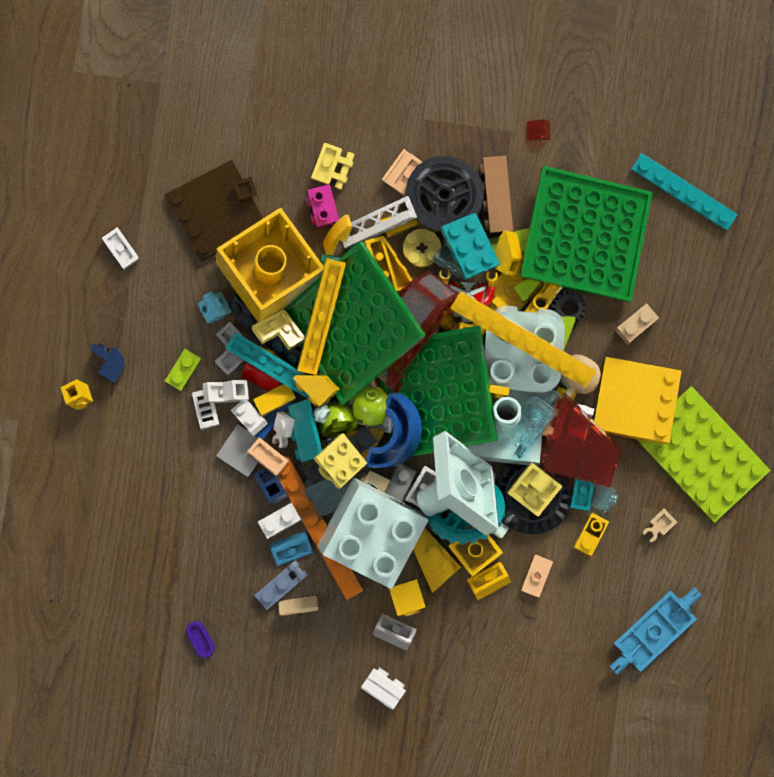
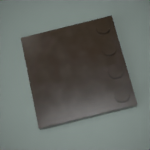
(211, 209)

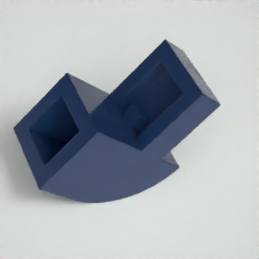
(113, 366)
(270, 486)

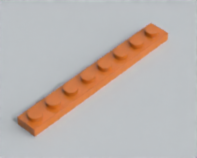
(316, 527)

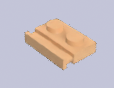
(400, 171)

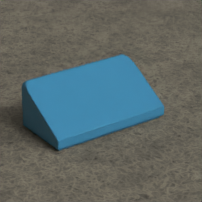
(291, 548)

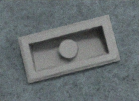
(394, 632)

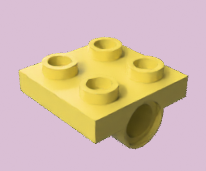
(339, 461)
(534, 489)

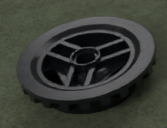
(465, 187)
(518, 515)

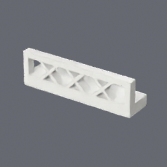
(381, 226)

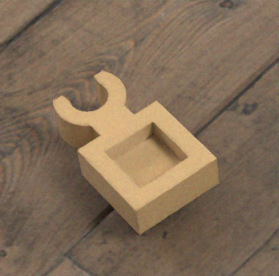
(661, 523)

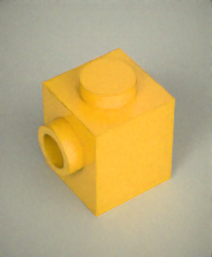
(76, 394)

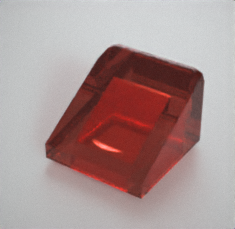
(538, 130)

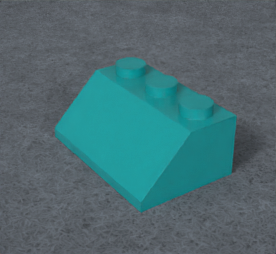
(305, 431)

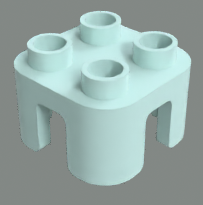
(513, 367)

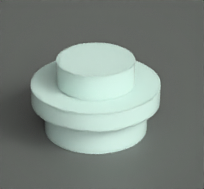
(321, 413)

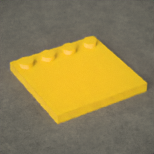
(637, 400)

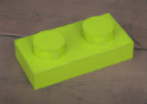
(183, 370)

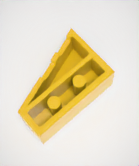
(388, 262)

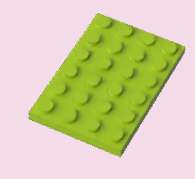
(707, 457)

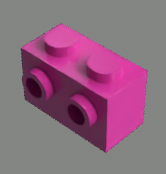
(323, 206)

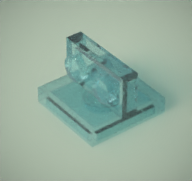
(325, 495)

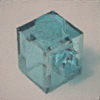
(604, 498)

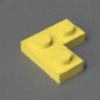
(279, 325)

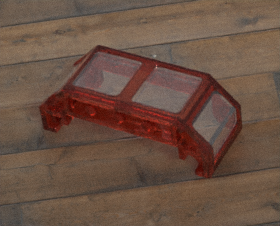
(429, 303)

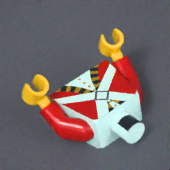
(478, 291)

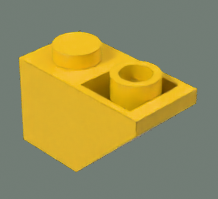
(508, 253)
(318, 387)
(590, 535)

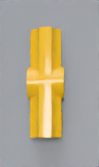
(547, 294)

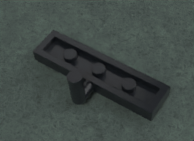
(360, 440)

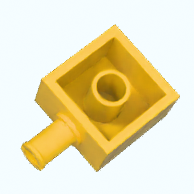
(476, 555)

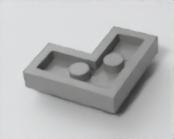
(228, 361)

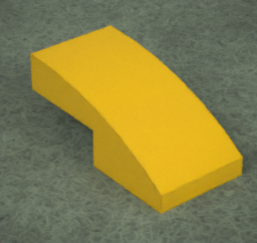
(338, 232)

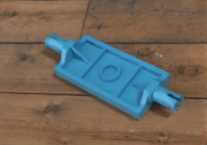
(655, 630)

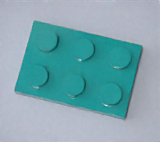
(470, 246)

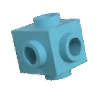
(214, 307)

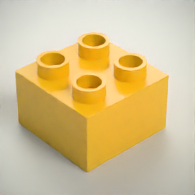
(269, 264)

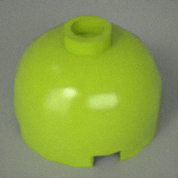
(370, 406)
(339, 419)

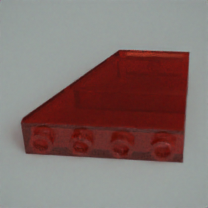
(579, 446)

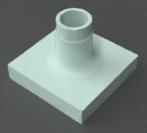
(510, 432)
(461, 484)

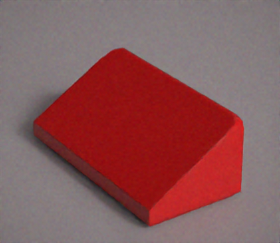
(259, 378)

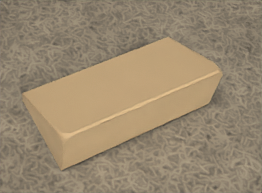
(298, 605)

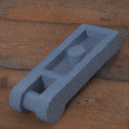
(280, 585)

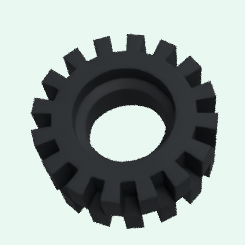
(573, 297)

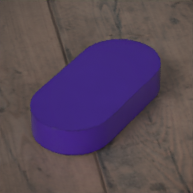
(200, 639)

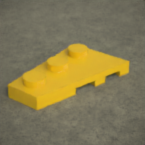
(434, 560)

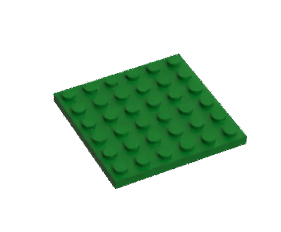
(586, 234)
(366, 328)
(450, 389)

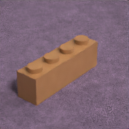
(497, 195)

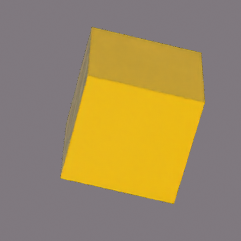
(407, 598)

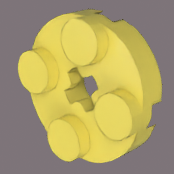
(413, 241)

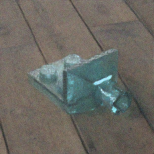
(540, 412)

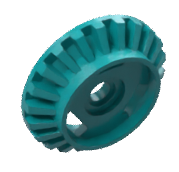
(455, 528)

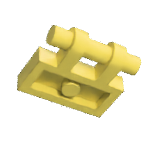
(327, 164)

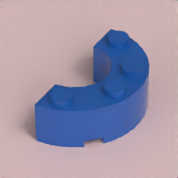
(405, 434)

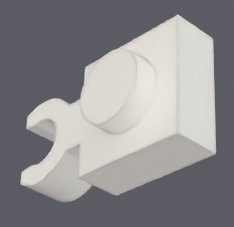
(284, 427)

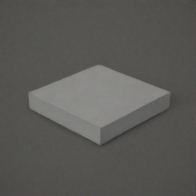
(235, 451)

